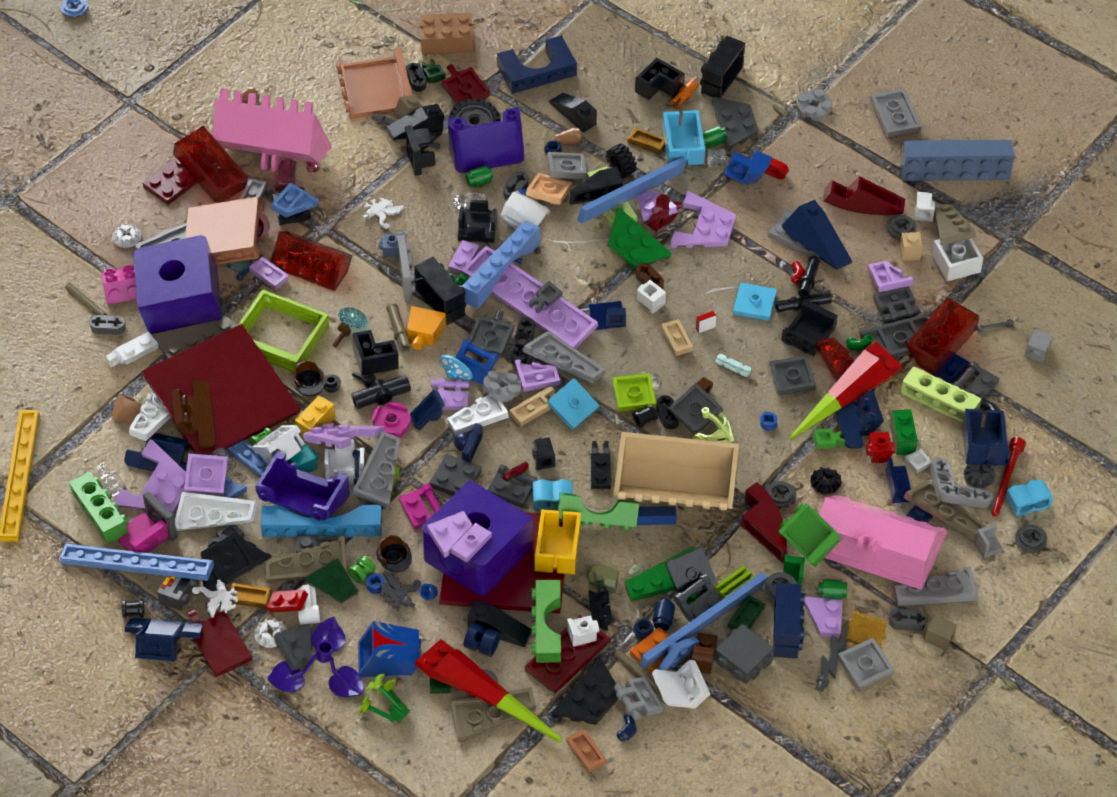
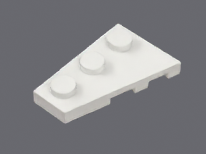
(483, 412)

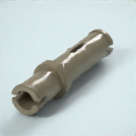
(400, 332)

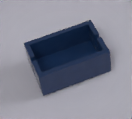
(987, 442)
(788, 620)

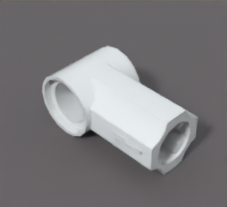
(310, 610)

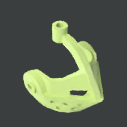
(722, 423)

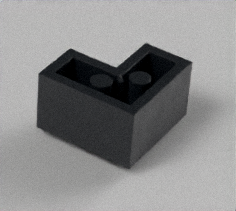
(657, 77)
(374, 356)

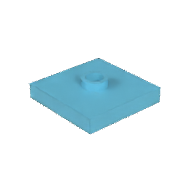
(754, 301)
(573, 404)

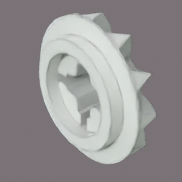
(126, 241)
(262, 635)

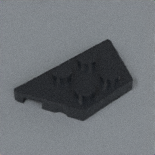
(232, 559)
(589, 697)

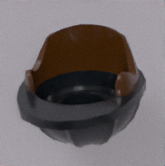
(308, 379)
(394, 554)

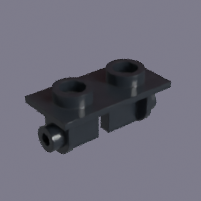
(599, 609)

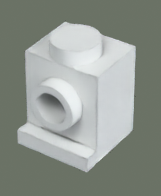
(924, 207)
(651, 296)
(582, 630)

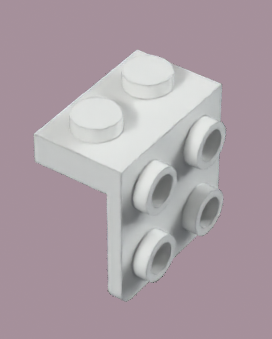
(682, 688)

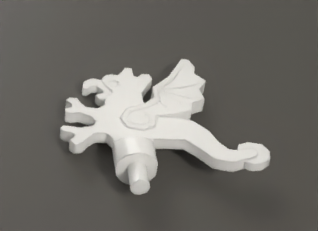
(380, 210)
(218, 596)

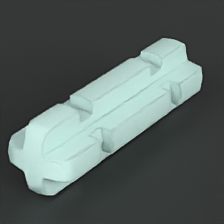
(733, 365)

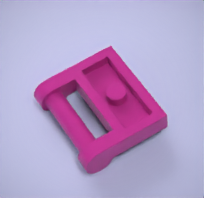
(415, 508)

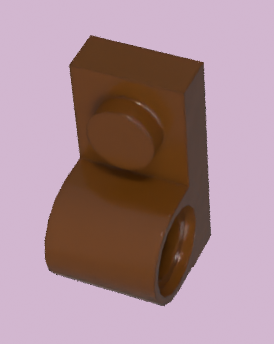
(704, 652)

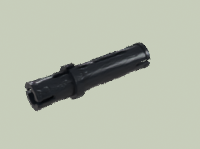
(808, 280)
(795, 302)

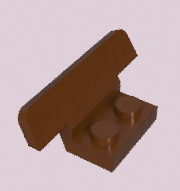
(194, 413)

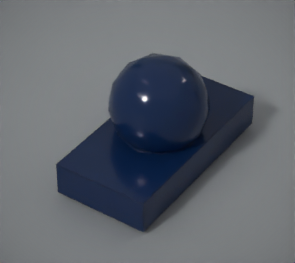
(428, 410)
(469, 443)

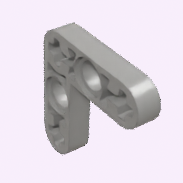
(951, 493)

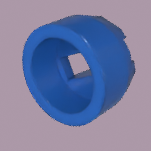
(426, 593)

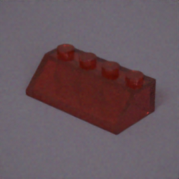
(310, 260)
(942, 335)

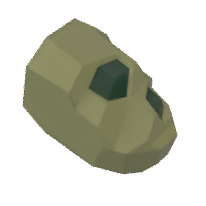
(603, 576)

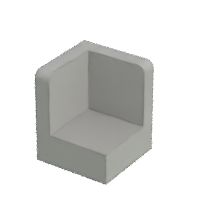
(987, 542)

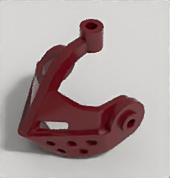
(661, 212)

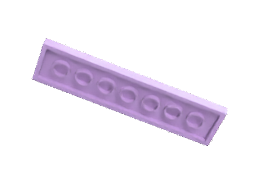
(518, 287)

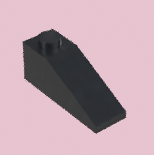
(576, 111)
(424, 117)
(596, 186)
(495, 619)

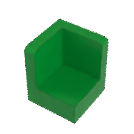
(795, 567)

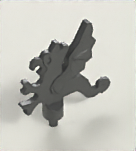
(396, 595)

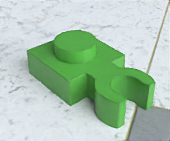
(827, 439)

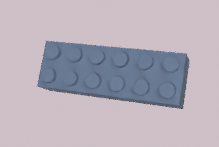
(956, 160)

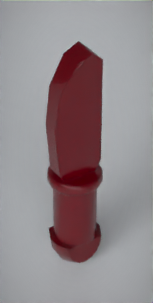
(514, 472)

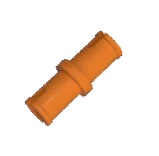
(684, 93)

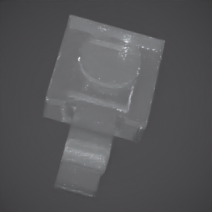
(462, 201)
(110, 482)

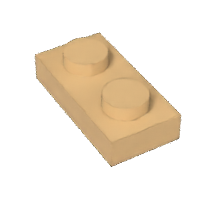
(677, 337)

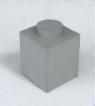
(1039, 346)

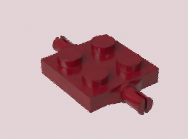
(464, 85)

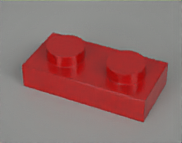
(287, 601)

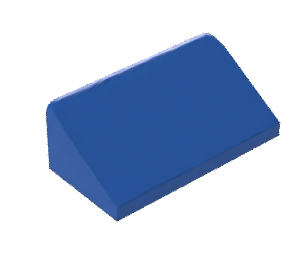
(656, 516)

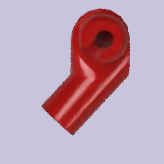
(799, 272)

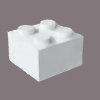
(957, 258)

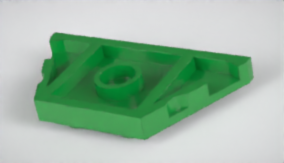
(634, 242)

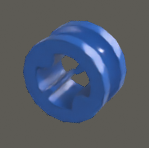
(768, 416)
(372, 579)

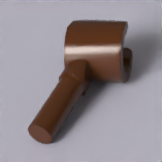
(345, 331)

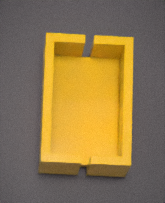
(557, 545)

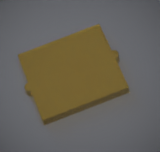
(864, 628)

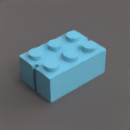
(685, 139)

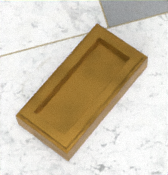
(647, 141)
(251, 595)

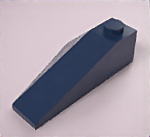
(814, 230)

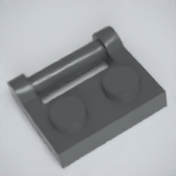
(983, 383)
(510, 491)
(702, 602)

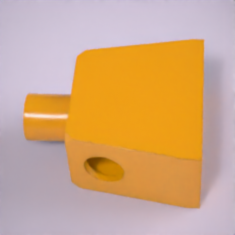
(425, 326)

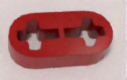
(777, 169)

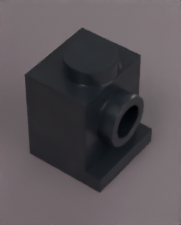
(543, 453)

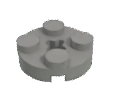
(817, 97)
(501, 386)

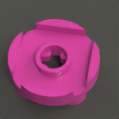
(392, 410)

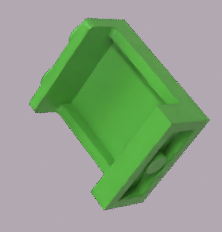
(810, 534)

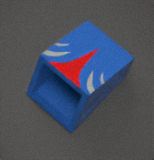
(388, 650)

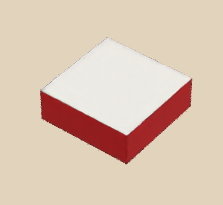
(705, 322)

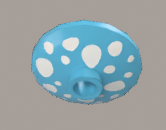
(455, 368)

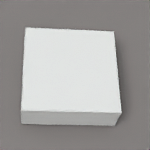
(918, 461)

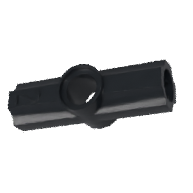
(381, 392)

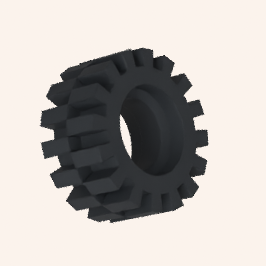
(622, 158)

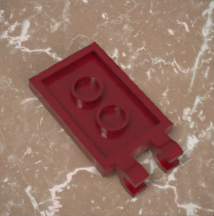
(220, 643)

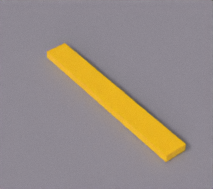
(19, 475)

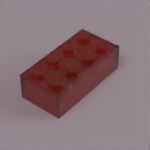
(210, 165)

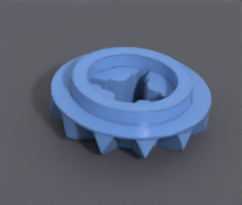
(67, 10)

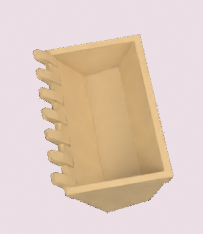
(676, 470)

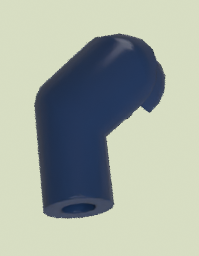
(628, 730)

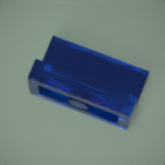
(897, 481)

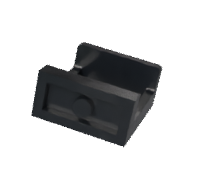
(809, 327)

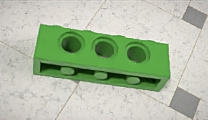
(98, 507)

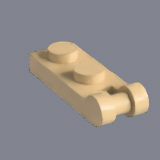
(532, 407)

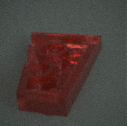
(835, 356)

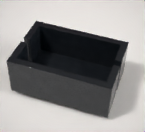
(722, 67)
(440, 289)

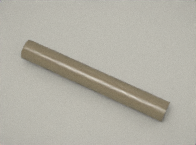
(86, 301)
(636, 669)

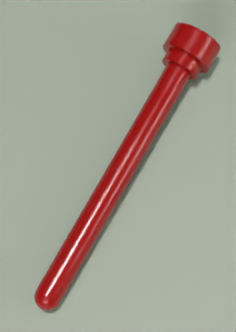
(1016, 446)

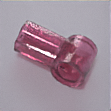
(286, 174)

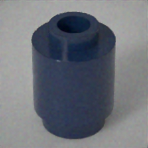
(663, 614)

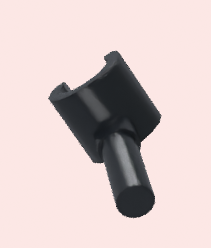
(366, 380)

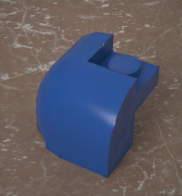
(745, 169)

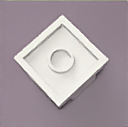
(283, 439)
(343, 462)

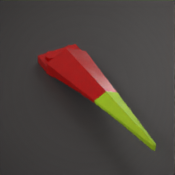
(866, 373)
(459, 671)

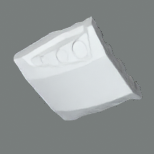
(522, 208)

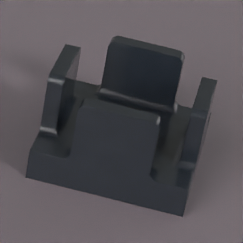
(418, 159)
(477, 223)

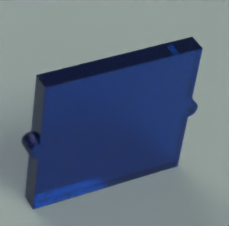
(599, 313)

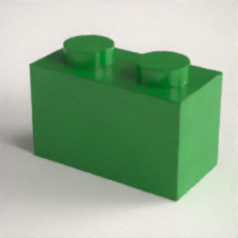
(903, 432)

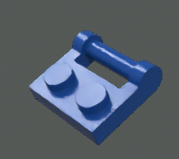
(478, 369)

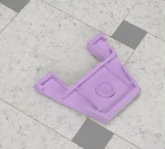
(712, 228)
(340, 435)
(164, 484)

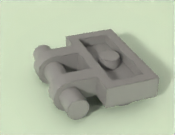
(644, 698)

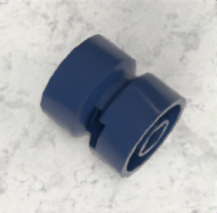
(488, 642)

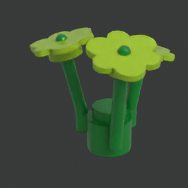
(397, 710)

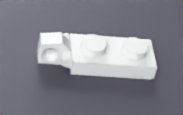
(132, 350)

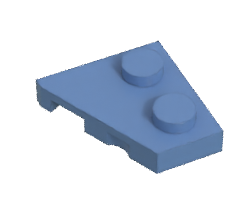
(293, 201)

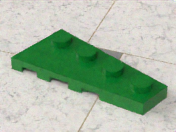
(652, 581)

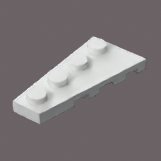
(150, 418)
(208, 511)

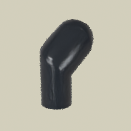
(987, 405)

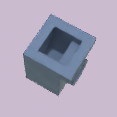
(389, 244)

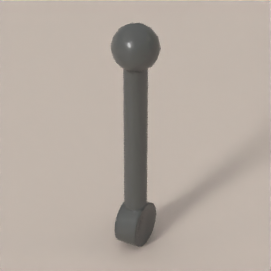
(1009, 323)

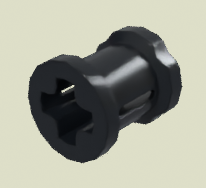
(645, 416)
(133, 608)

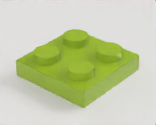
(633, 392)

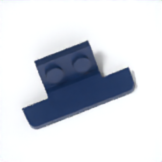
(859, 419)
(171, 445)
(159, 637)

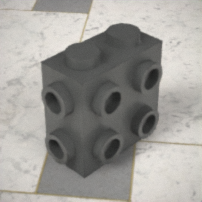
(744, 654)

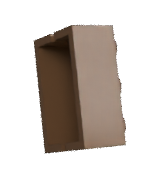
(446, 33)

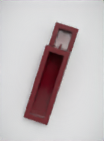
(864, 198)
(764, 521)

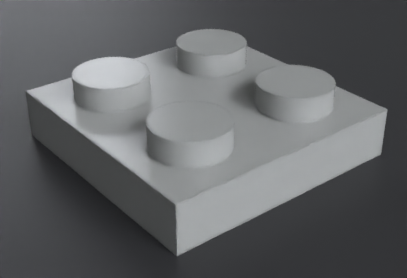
(566, 165)
(865, 663)

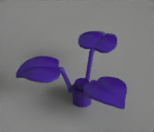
(327, 639)

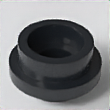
(332, 387)

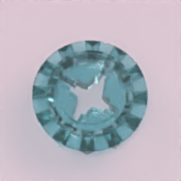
(352, 317)

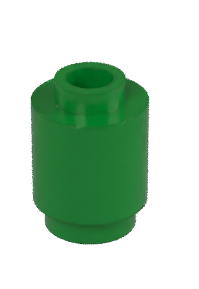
(714, 136)
(479, 176)
(832, 589)

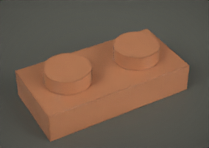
(586, 751)

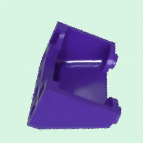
(486, 144)
(300, 490)

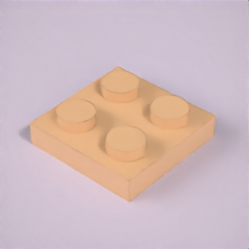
(548, 189)

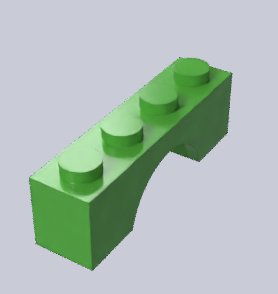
(622, 513)
(547, 642)

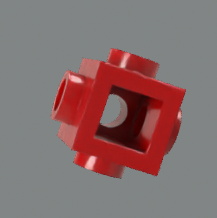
(879, 447)

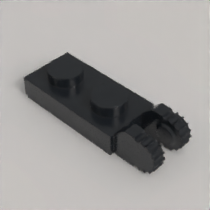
(600, 467)

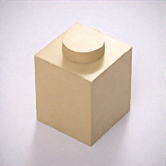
(911, 246)

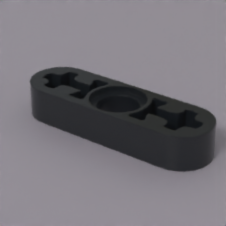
(520, 334)

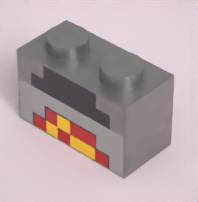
(176, 591)

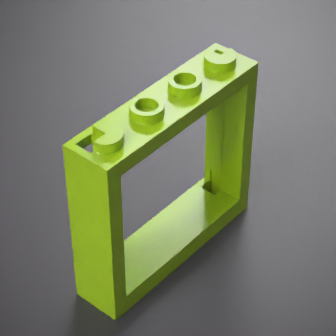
(300, 311)

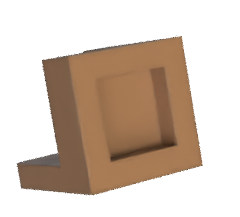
(126, 409)

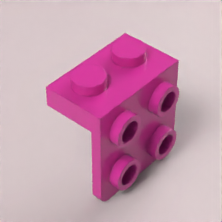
(119, 284)
(144, 534)

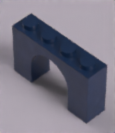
(523, 78)

